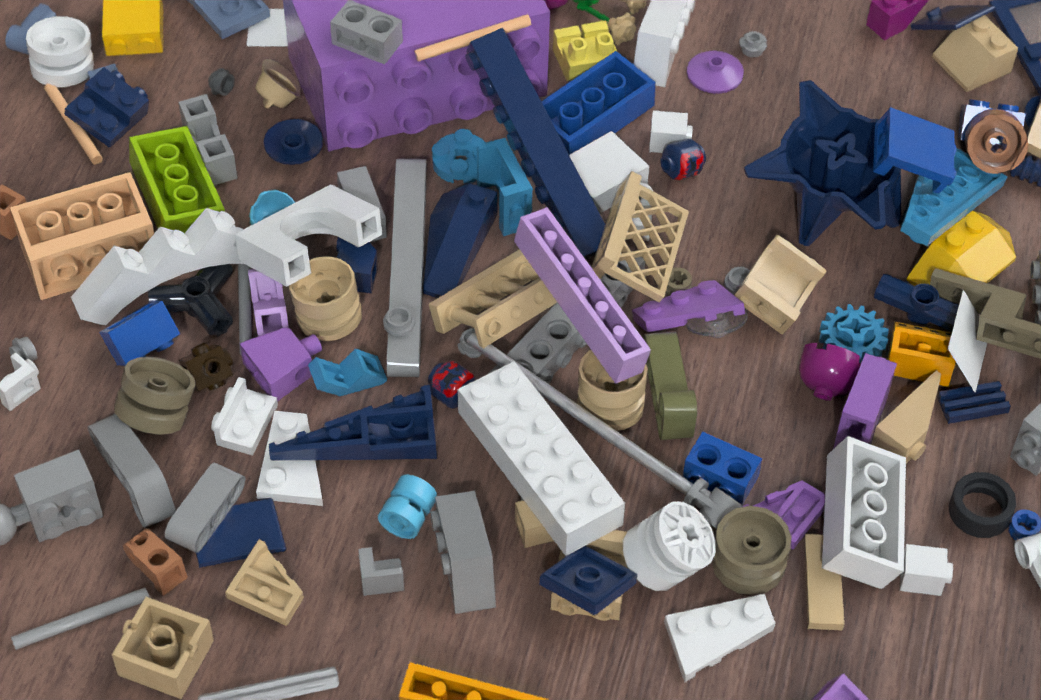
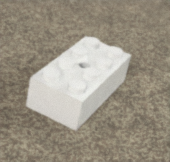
(864, 513)

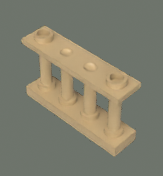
(485, 292)

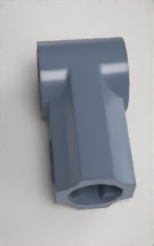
(17, 34)

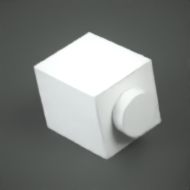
(668, 128)
(925, 570)

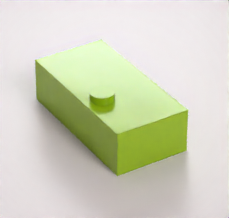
(172, 177)

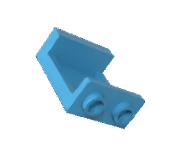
(500, 168)

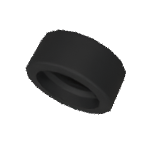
(974, 524)

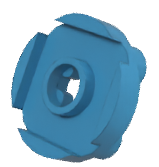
(453, 145)

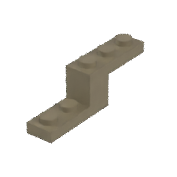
(999, 310)

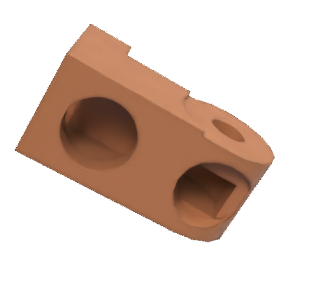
(156, 561)

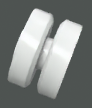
(59, 51)

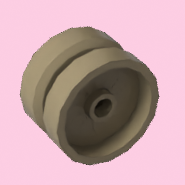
(154, 395)
(751, 550)

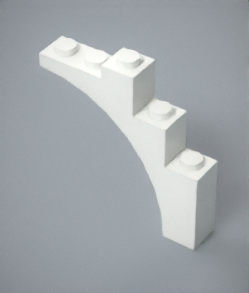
(167, 254)

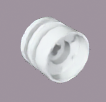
(669, 546)

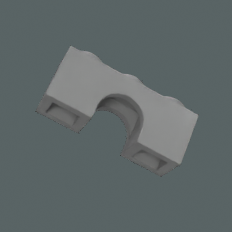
(213, 148)

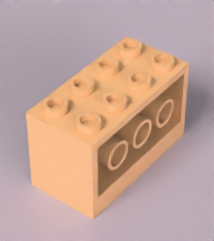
(75, 229)

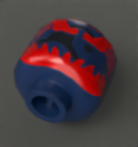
(683, 159)
(446, 380)

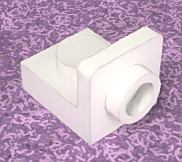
(19, 384)

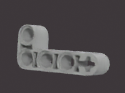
(134, 469)

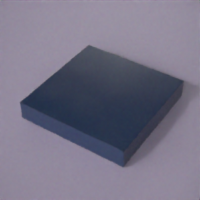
(588, 579)

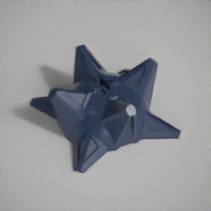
(830, 167)

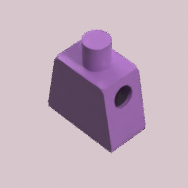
(279, 360)

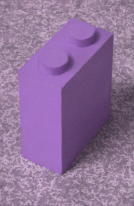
(866, 399)

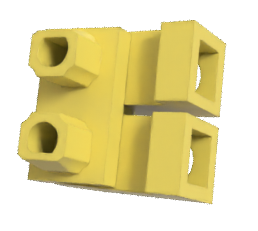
(582, 49)

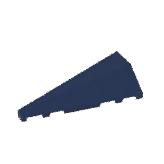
(381, 433)

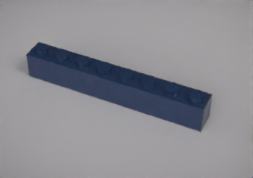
(535, 139)

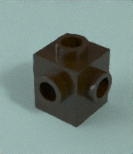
(218, 361)

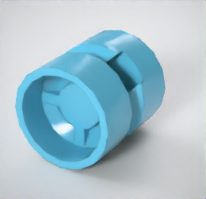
(407, 507)

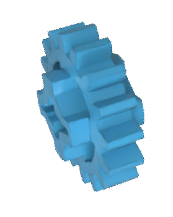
(854, 331)

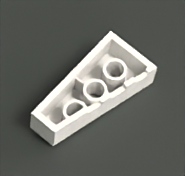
(661, 36)

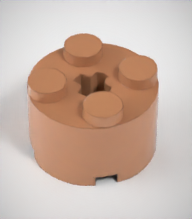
(1000, 157)

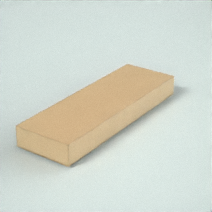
(822, 588)

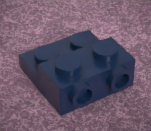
(108, 106)

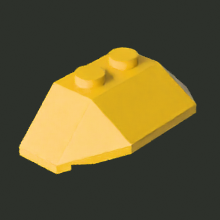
(970, 248)

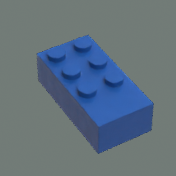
(600, 101)

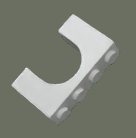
(271, 243)

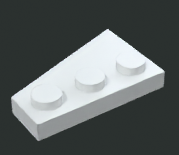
(289, 479)
(711, 632)

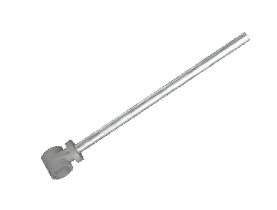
(711, 505)

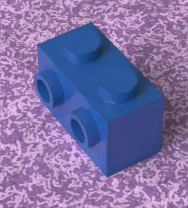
(140, 333)

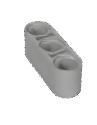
(205, 507)

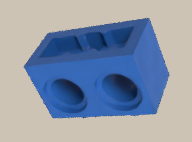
(724, 463)

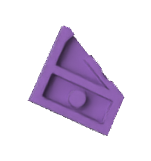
(797, 506)

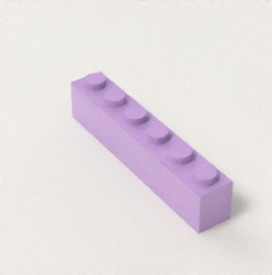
(582, 295)

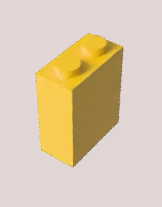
(132, 27)

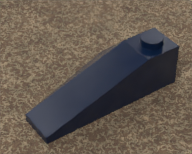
(456, 235)

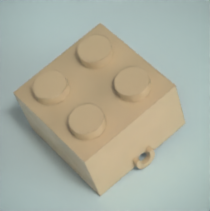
(163, 647)

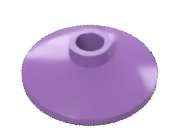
(715, 72)

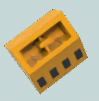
(921, 353)

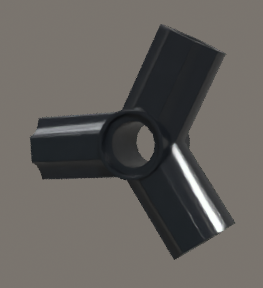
(199, 298)

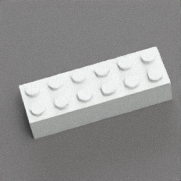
(541, 458)

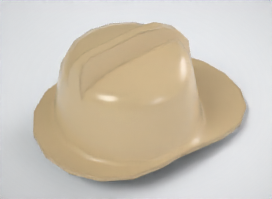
(277, 85)

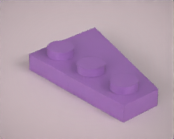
(697, 302)

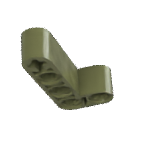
(672, 401)

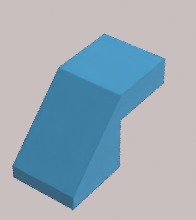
(353, 374)

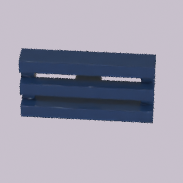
(968, 398)

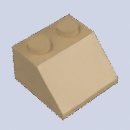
(976, 54)

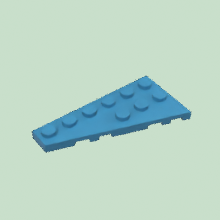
(935, 213)

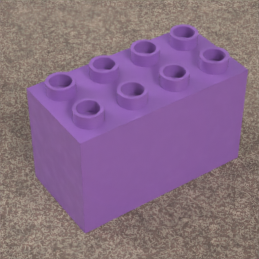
(366, 100)

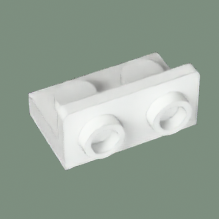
(243, 418)

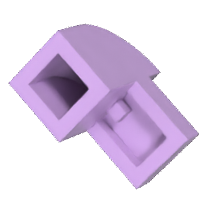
(267, 303)

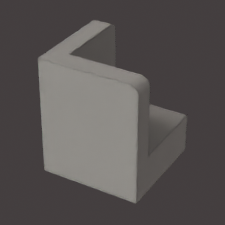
(381, 575)

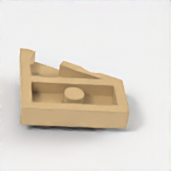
(265, 586)

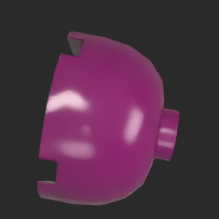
(828, 371)

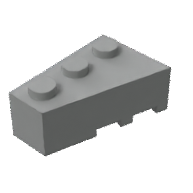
(465, 551)

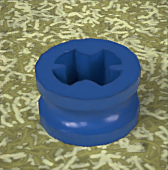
(1031, 521)

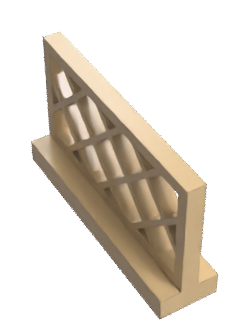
(621, 228)

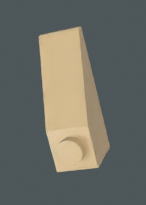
(907, 425)

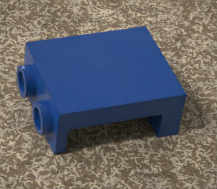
(914, 147)

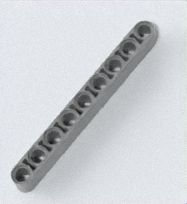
(407, 263)

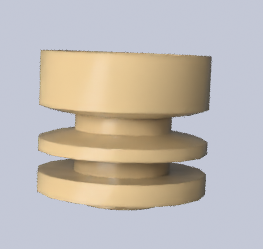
(327, 299)
(614, 404)

